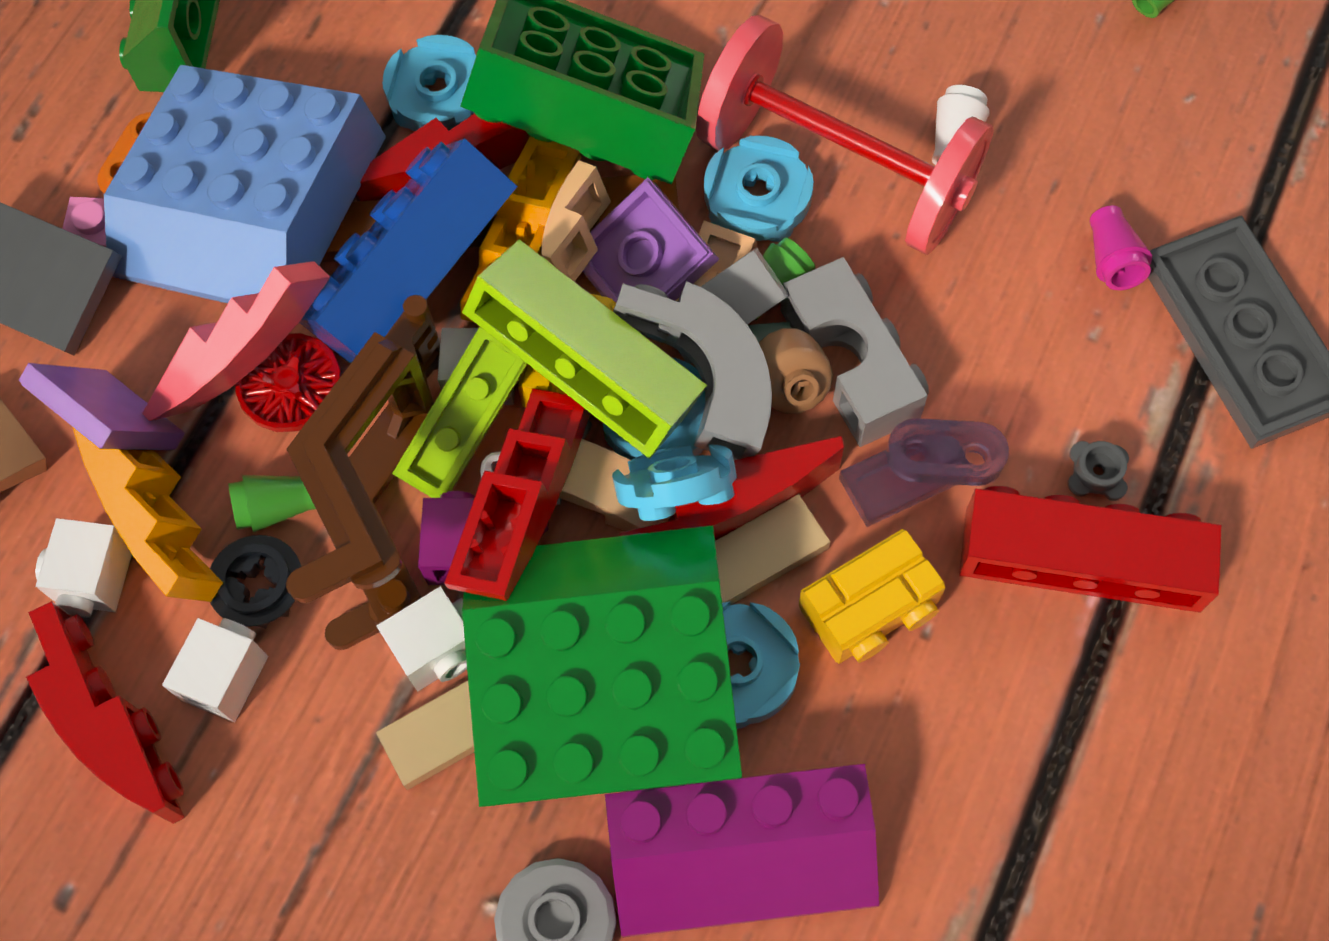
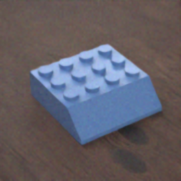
(236, 181)

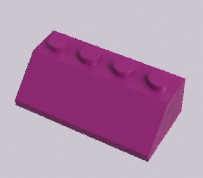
(743, 850)

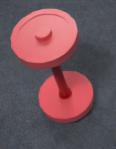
(742, 85)

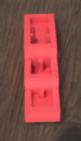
(247, 332)

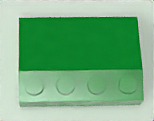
(588, 84)

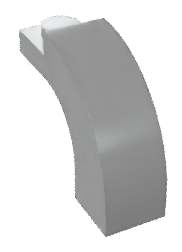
(723, 353)

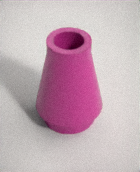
(1119, 252)

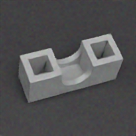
(839, 312)

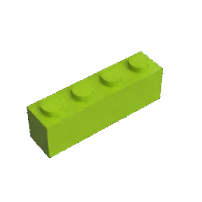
(583, 347)

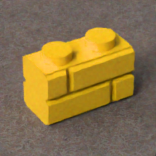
(872, 598)

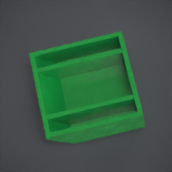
(603, 671)

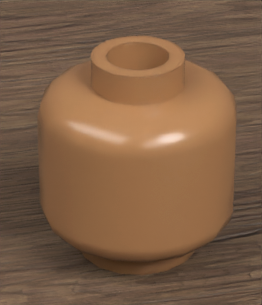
(797, 370)

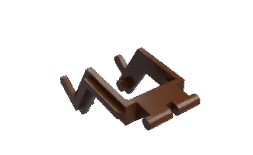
(348, 487)

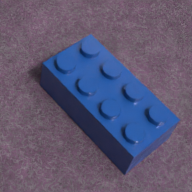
(409, 246)

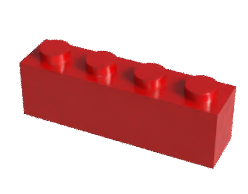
(1091, 549)

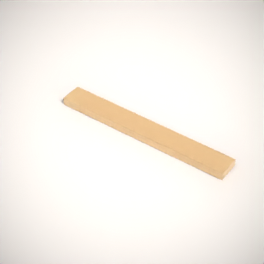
(746, 559)

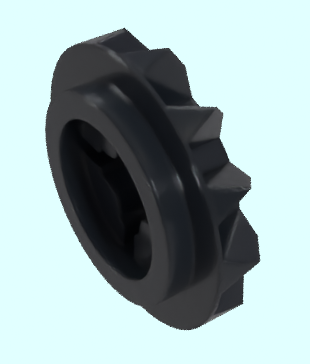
(245, 559)

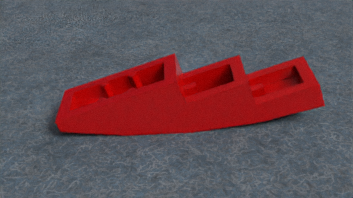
(496, 141)
(760, 486)
(518, 496)

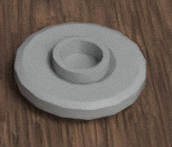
(555, 903)

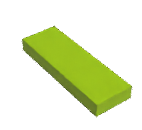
(461, 416)

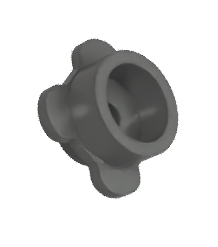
(1101, 454)

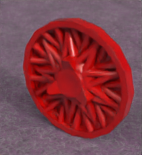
(289, 383)

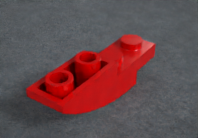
(94, 722)

